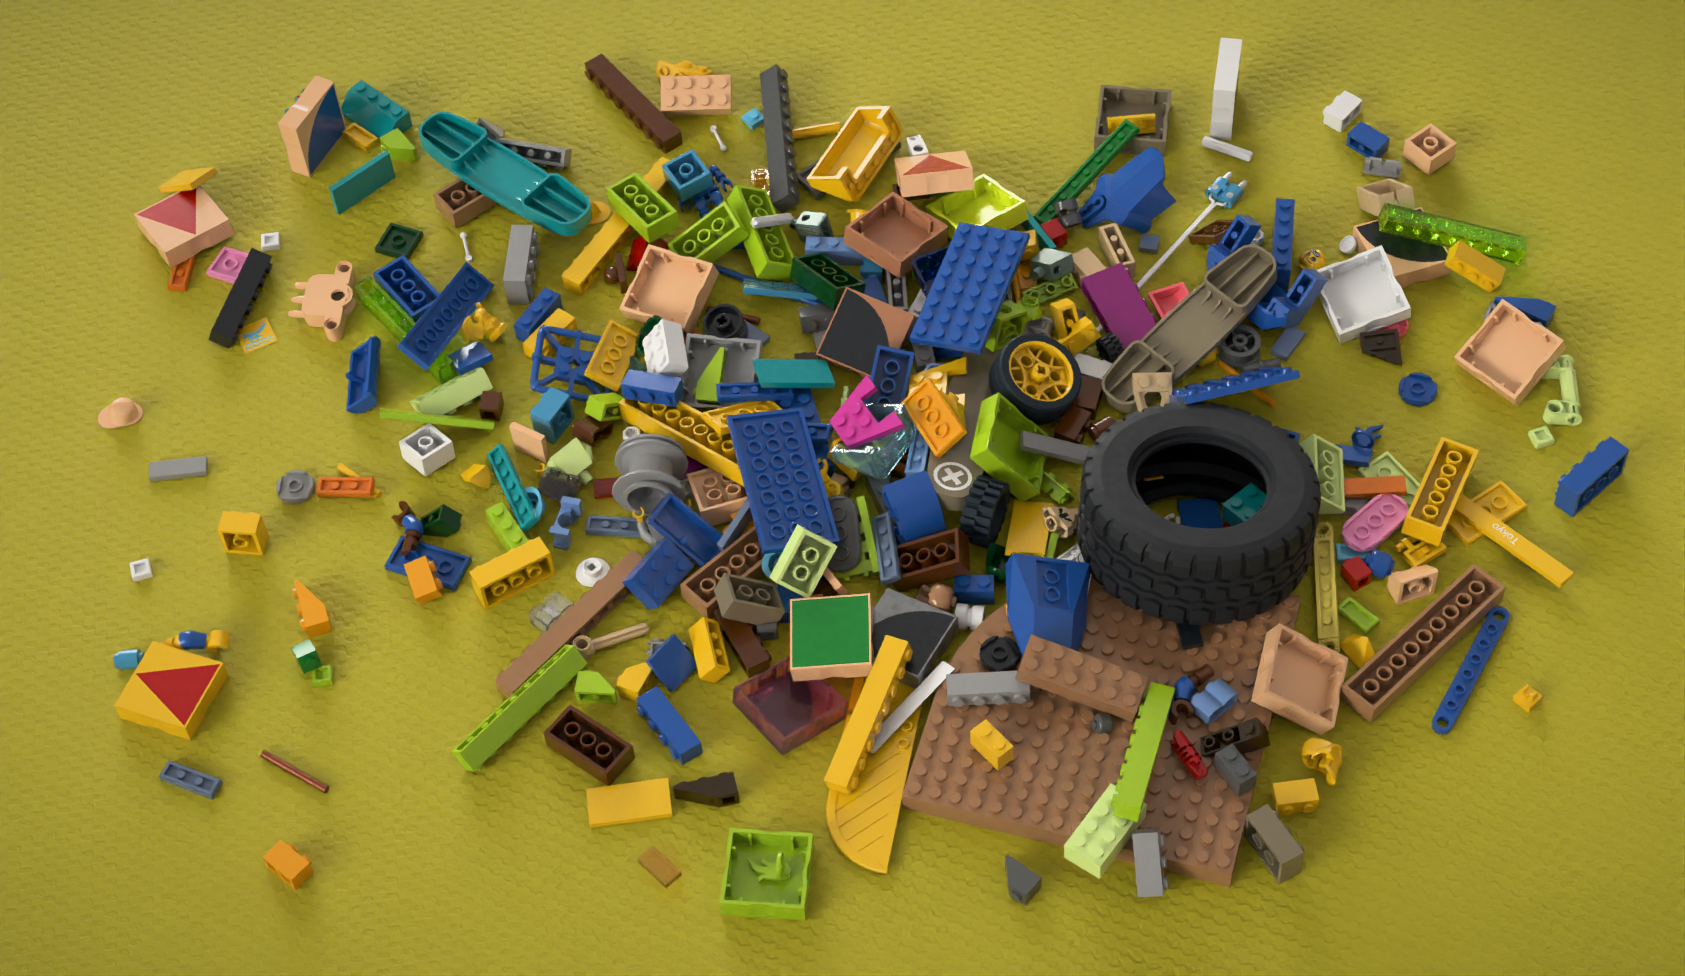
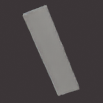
(1053, 447)

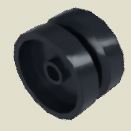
(725, 322)

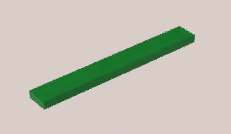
(1089, 169)

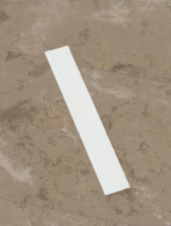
(911, 703)

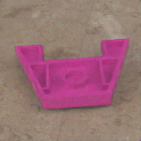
(857, 424)

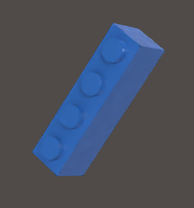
(669, 725)

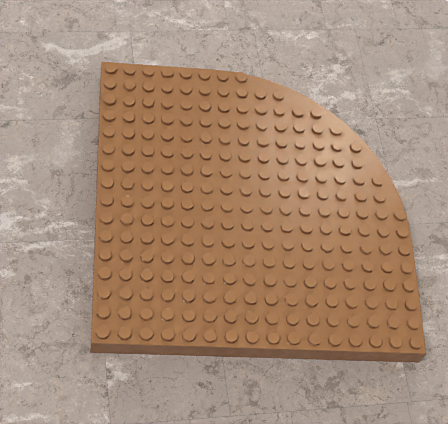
(1067, 767)

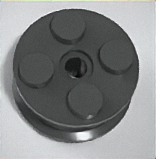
(1240, 347)

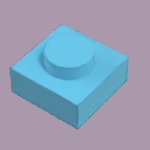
(753, 119)

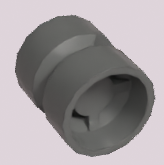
(1068, 220)

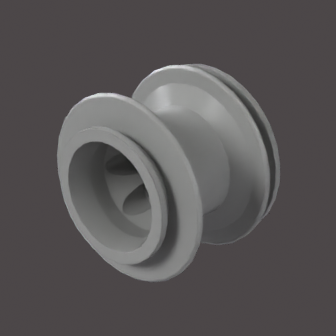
(649, 471)

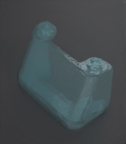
(881, 455)

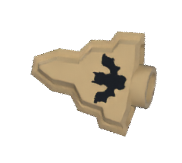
(1060, 520)

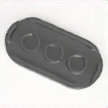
(847, 523)

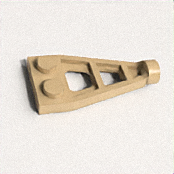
(1151, 383)

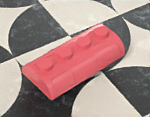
(1168, 297)

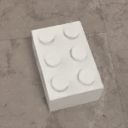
(665, 349)

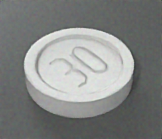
(1348, 244)

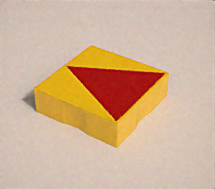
(171, 690)

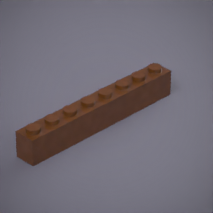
(633, 103)

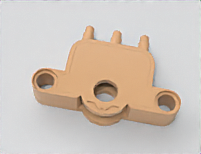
(325, 300)

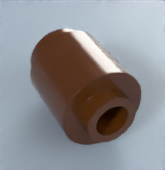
(1099, 427)

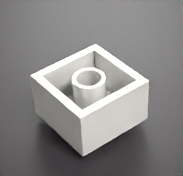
(427, 449)

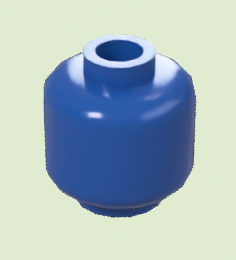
(1379, 563)

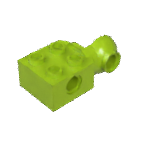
(1012, 321)

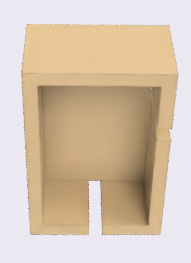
(1374, 195)

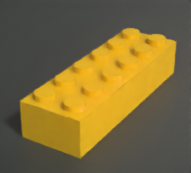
(1439, 491)

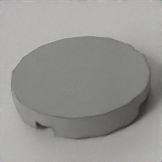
(295, 487)

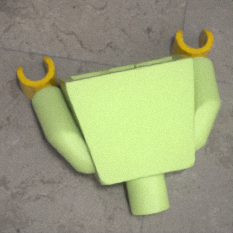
(572, 459)

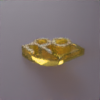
(760, 179)

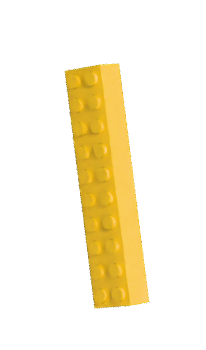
(688, 429)

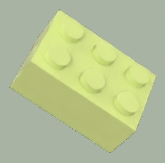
(803, 561)

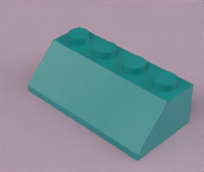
(374, 110)

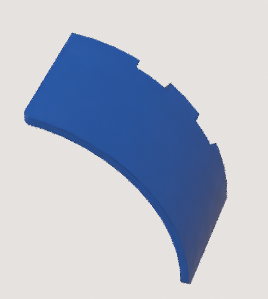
(914, 507)

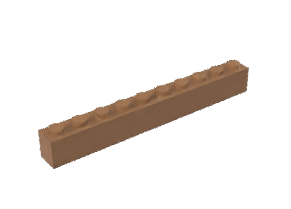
(575, 622)

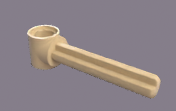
(607, 640)

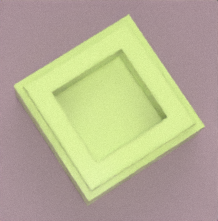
(1541, 437)

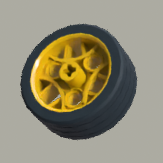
(1039, 369)

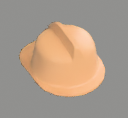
(120, 413)

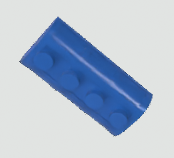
(363, 376)
(685, 529)

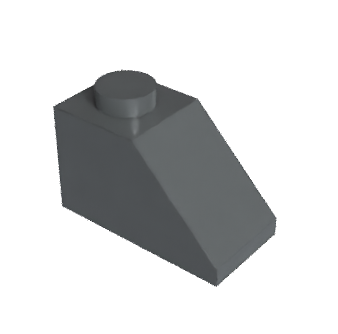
(1021, 881)

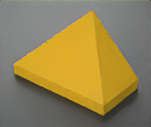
(1357, 649)

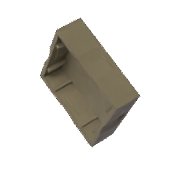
(1127, 101)

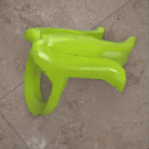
(772, 870)

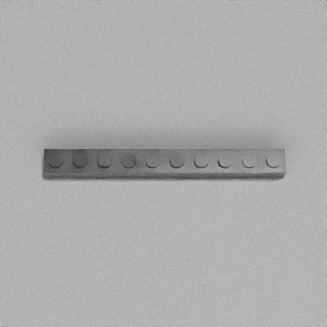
(779, 139)

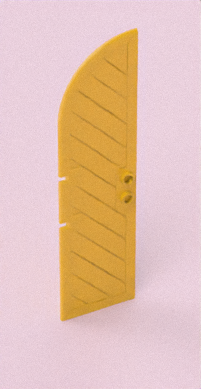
(867, 819)

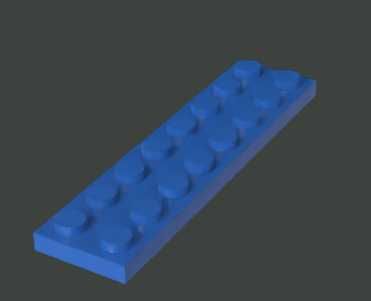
(445, 316)

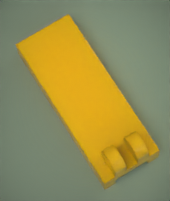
(1145, 122)

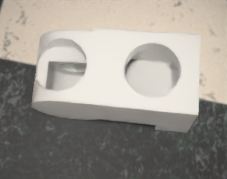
(916, 146)

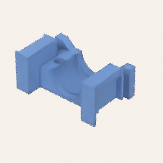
(570, 511)

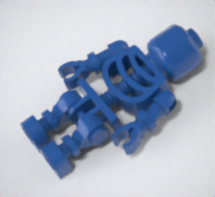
(712, 192)

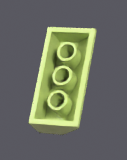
(453, 393)
(1329, 468)

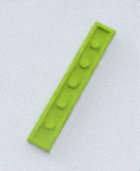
(436, 419)

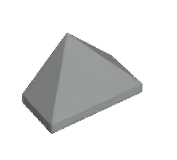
(493, 131)

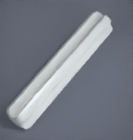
(1227, 148)
(771, 220)

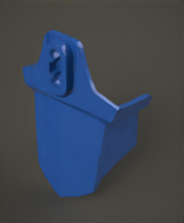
(1131, 194)

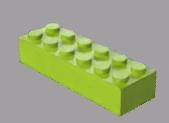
(765, 245)

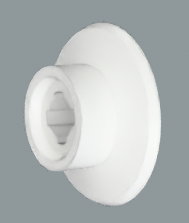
(587, 577)

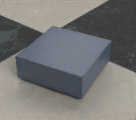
(1149, 243)

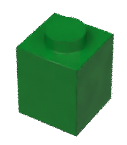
(306, 656)

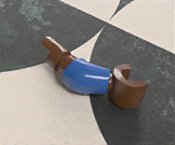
(412, 526)
(1183, 691)

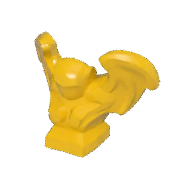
(485, 326)

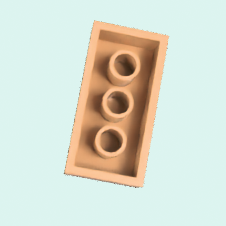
(696, 95)

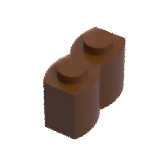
(592, 430)

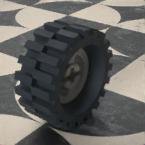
(985, 510)

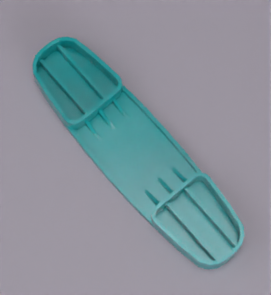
(504, 174)

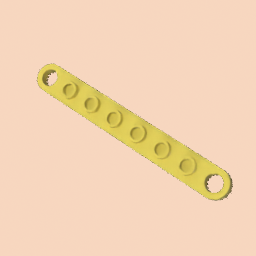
(1326, 587)

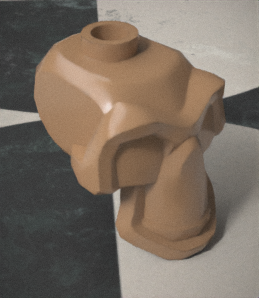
(937, 596)

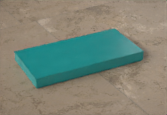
(362, 182)
(793, 373)

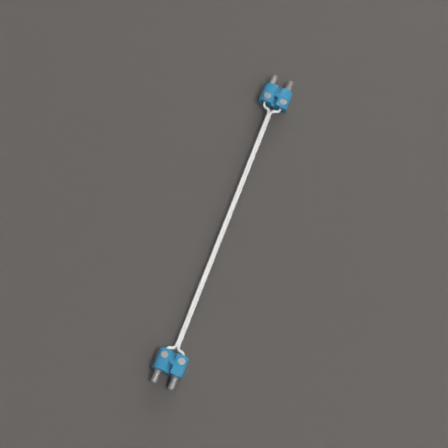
(1220, 191)

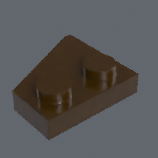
(1382, 345)

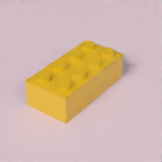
(512, 573)

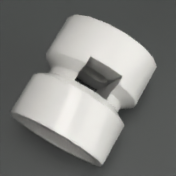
(969, 616)

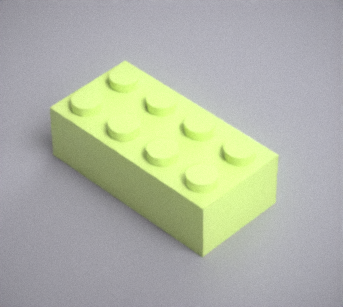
(1100, 836)

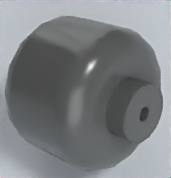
(1102, 723)

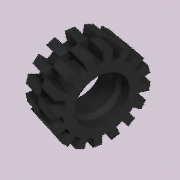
(1109, 347)

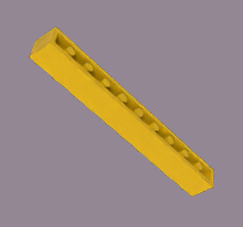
(608, 240)

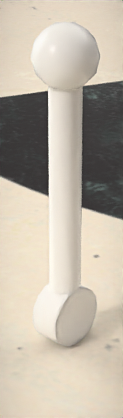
(713, 128)
(468, 257)

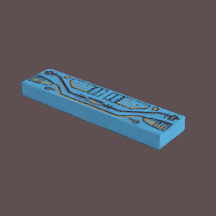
(776, 289)

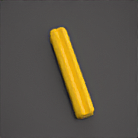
(816, 130)

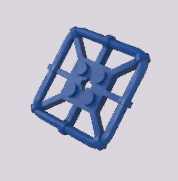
(564, 357)

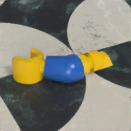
(197, 640)

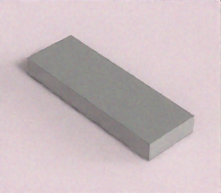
(178, 468)

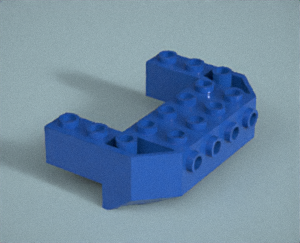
(1277, 308)

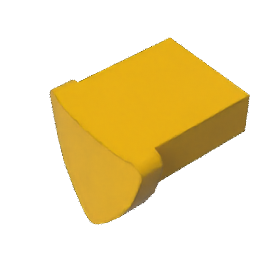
(478, 475)

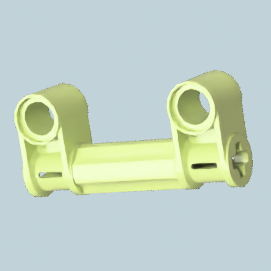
(1562, 411)

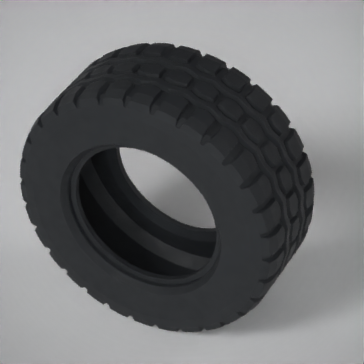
(1187, 569)

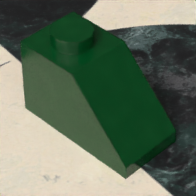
(441, 522)

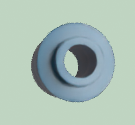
(128, 659)

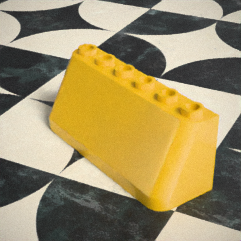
(857, 153)

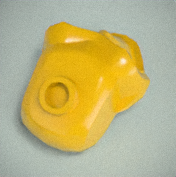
(1323, 757)

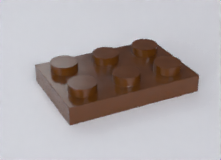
(1211, 233)

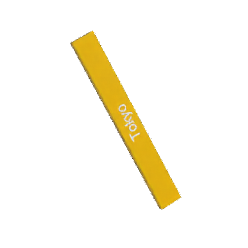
(1513, 542)

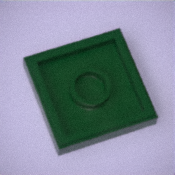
(398, 241)

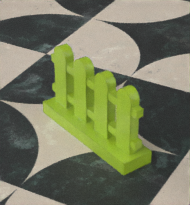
(868, 546)

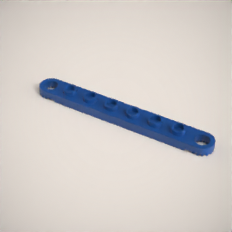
(1470, 670)

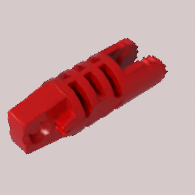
(1188, 755)

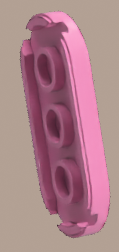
(1374, 522)

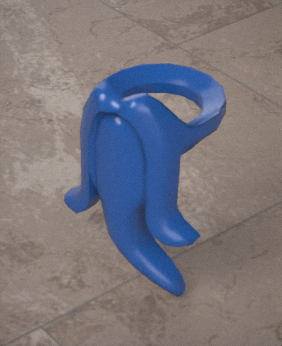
(1365, 438)

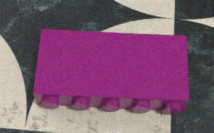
(1118, 304)

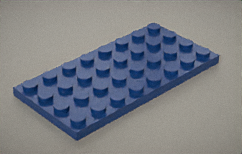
(970, 288)
(781, 476)

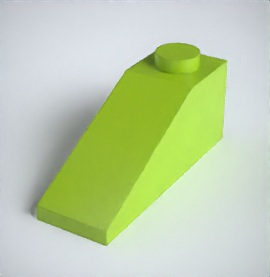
(713, 374)

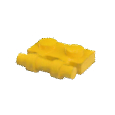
(1420, 553)

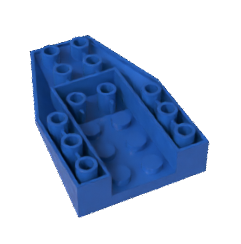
(1047, 599)

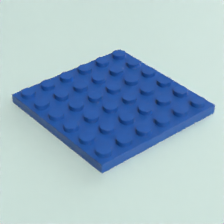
(1233, 384)

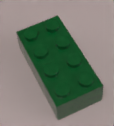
(824, 278)

